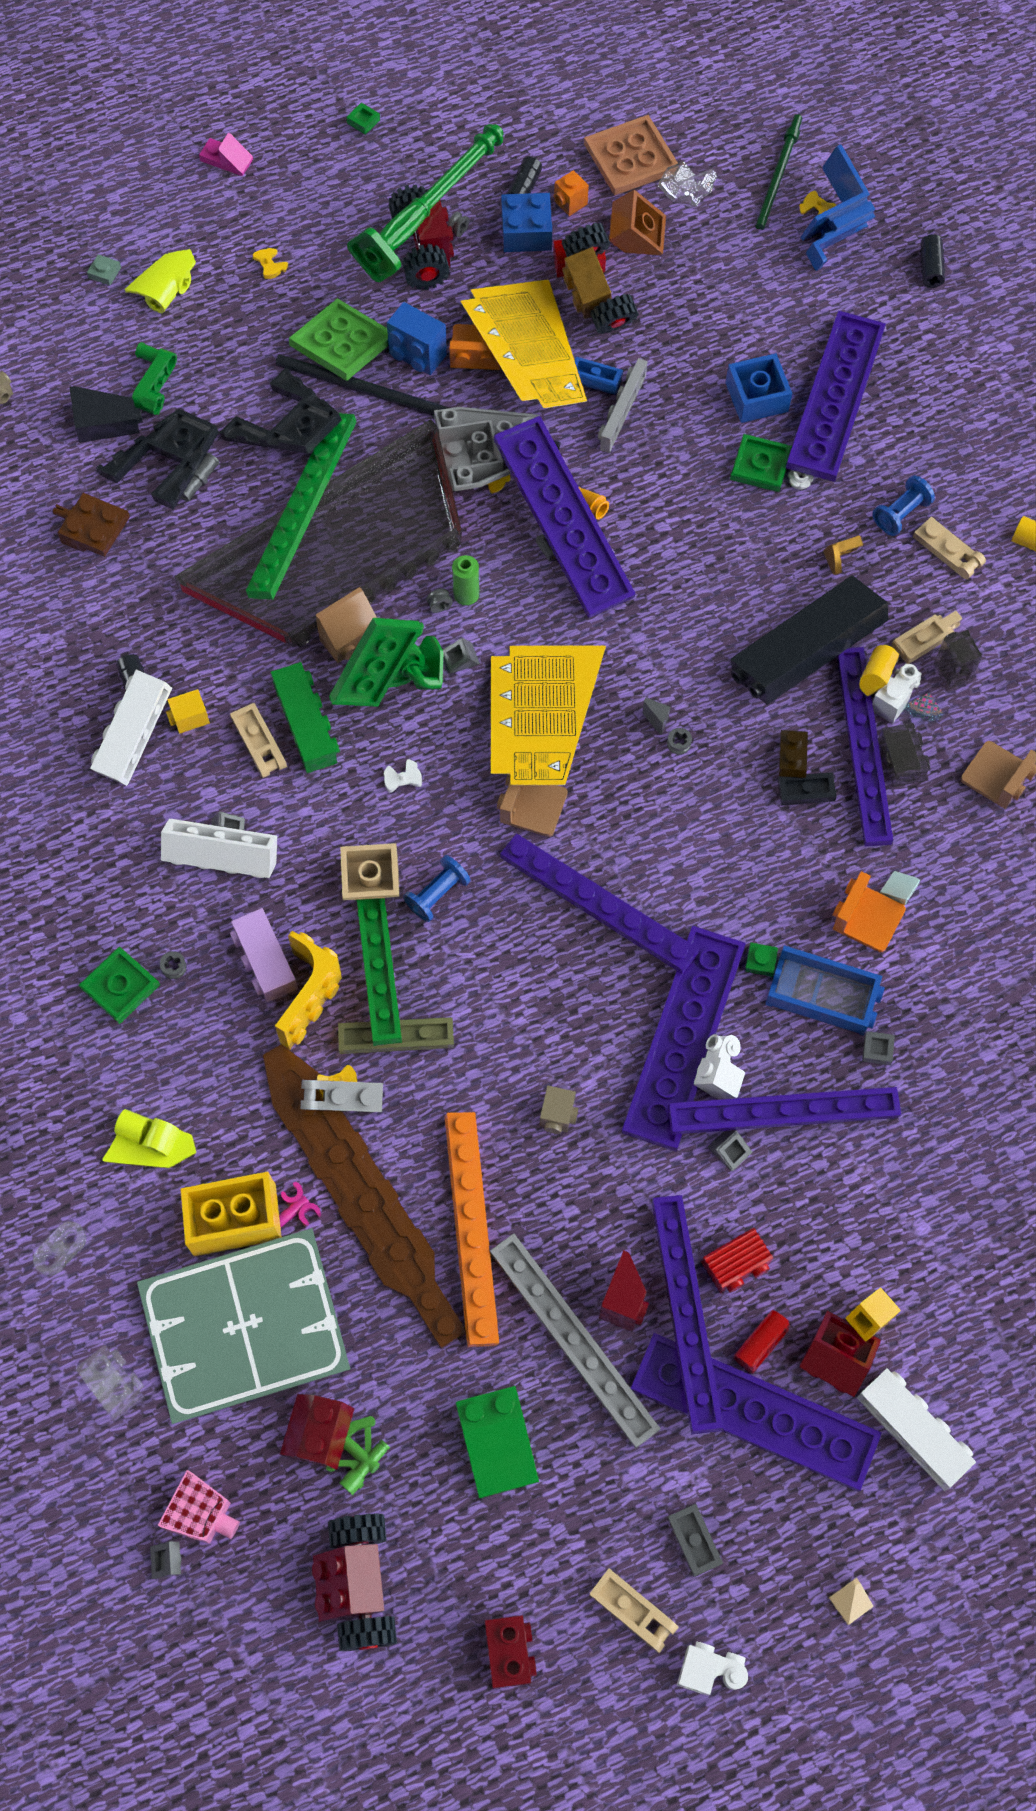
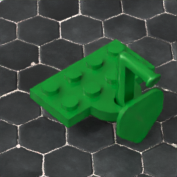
(386, 660)

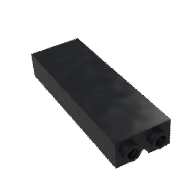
(809, 639)

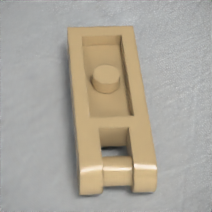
(949, 548)
(258, 739)
(632, 1609)

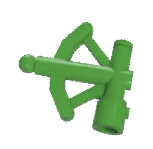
(366, 1459)

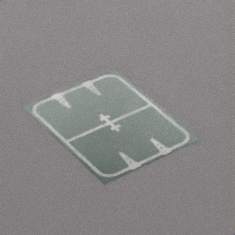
(243, 1326)

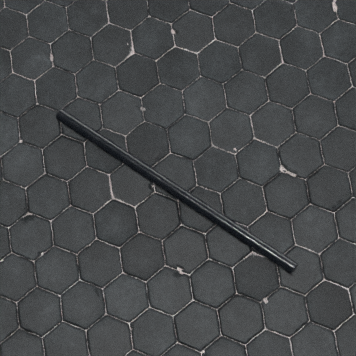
(362, 386)

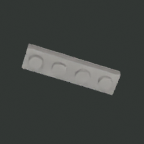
(625, 400)

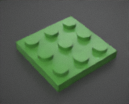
(341, 339)

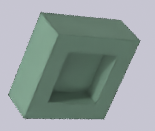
(103, 269)

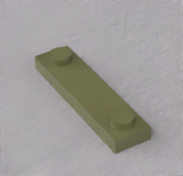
(415, 1033)

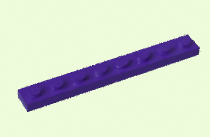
(864, 750)
(599, 903)
(784, 1110)
(687, 1315)

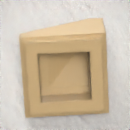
(851, 1601)

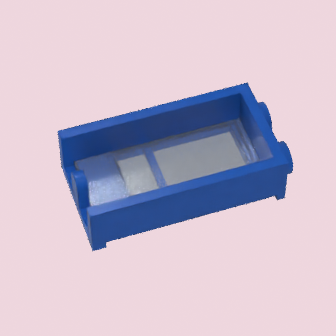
(825, 990)

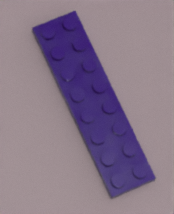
(836, 396)
(564, 516)
(681, 1037)
(767, 1416)

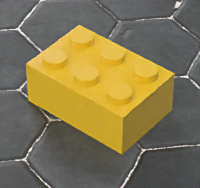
(230, 1214)

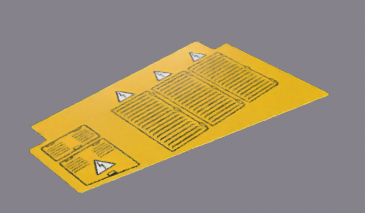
(528, 341)
(540, 710)

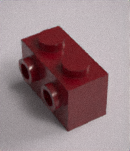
(508, 1652)

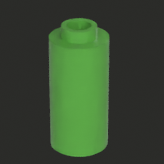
(465, 580)

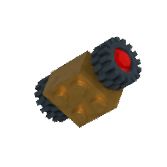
(588, 281)

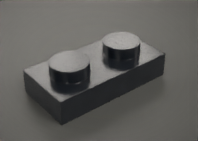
(812, 789)

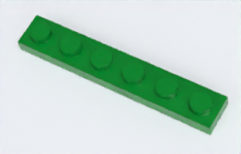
(379, 971)

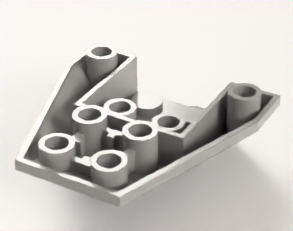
(469, 444)

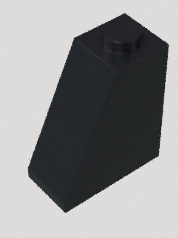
(103, 414)

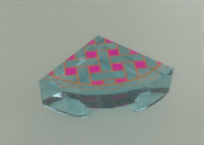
(925, 707)

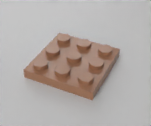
(630, 154)

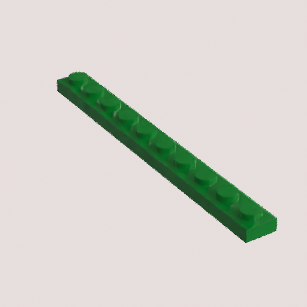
(299, 511)

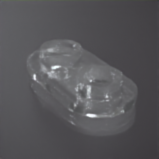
(57, 1246)

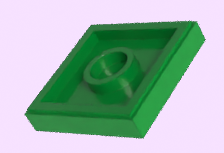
(761, 463)
(119, 985)

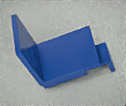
(844, 218)

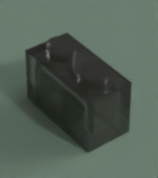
(957, 659)
(903, 754)

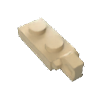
(925, 636)

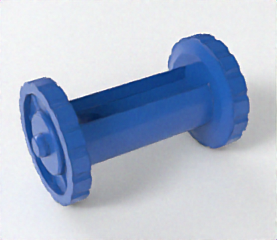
(917, 493)
(452, 873)

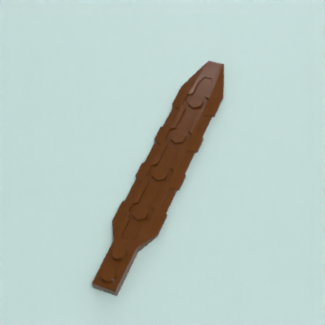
(362, 1194)

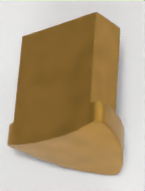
(834, 551)

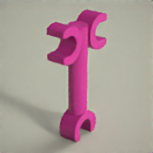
(298, 1206)

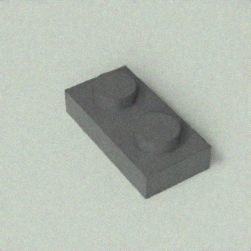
(695, 1540)

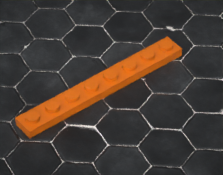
(471, 1230)

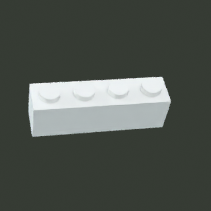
(130, 727)
(218, 848)
(917, 1429)

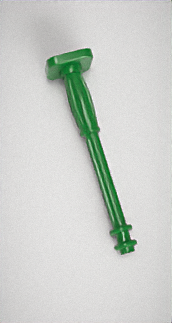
(376, 250)

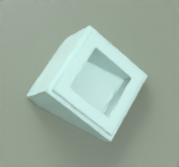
(900, 887)

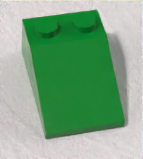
(497, 1442)

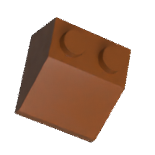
(637, 225)

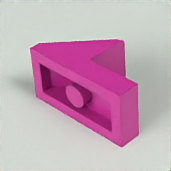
(226, 155)

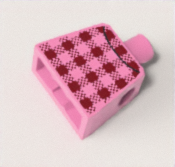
(198, 1511)

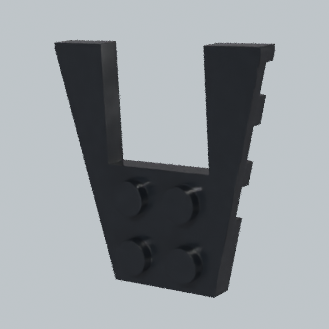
(299, 430)
(178, 437)

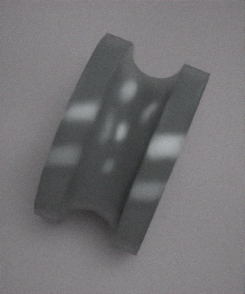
(458, 223)
(439, 600)
(678, 748)
(176, 957)

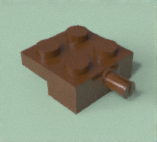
(91, 524)

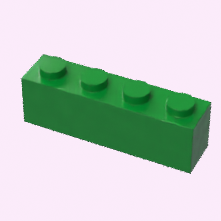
(304, 717)

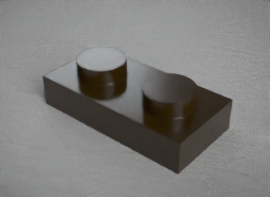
(793, 753)

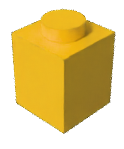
(187, 711)
(873, 1314)

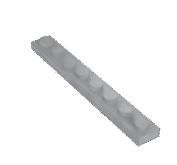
(575, 1341)

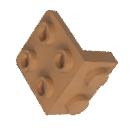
(999, 773)
(532, 807)

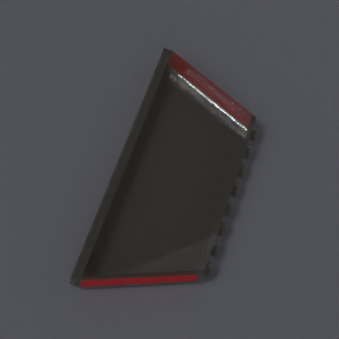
(366, 533)

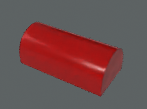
(762, 1341)

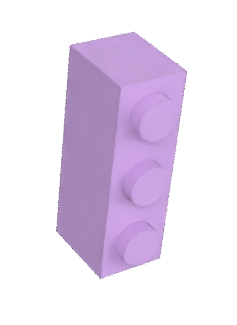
(263, 955)

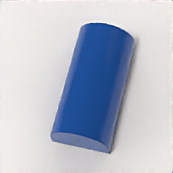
(599, 376)

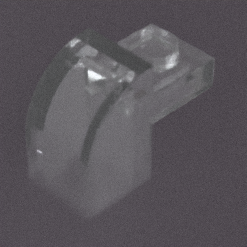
(684, 186)

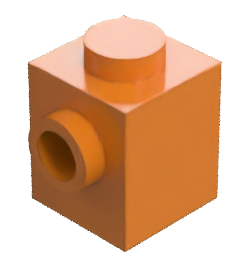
(571, 193)

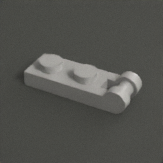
(343, 1096)

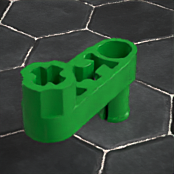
(147, 394)

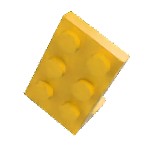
(319, 987)

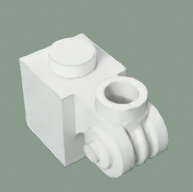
(895, 695)
(716, 1072)
(703, 1666)

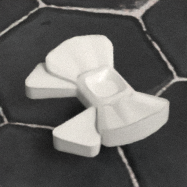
(411, 776)

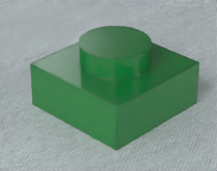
(363, 118)
(761, 959)

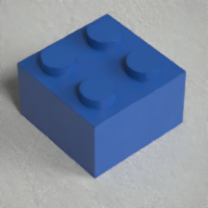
(526, 222)
(416, 338)
(758, 388)

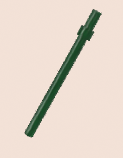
(791, 137)

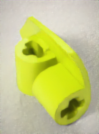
(164, 279)
(148, 1142)

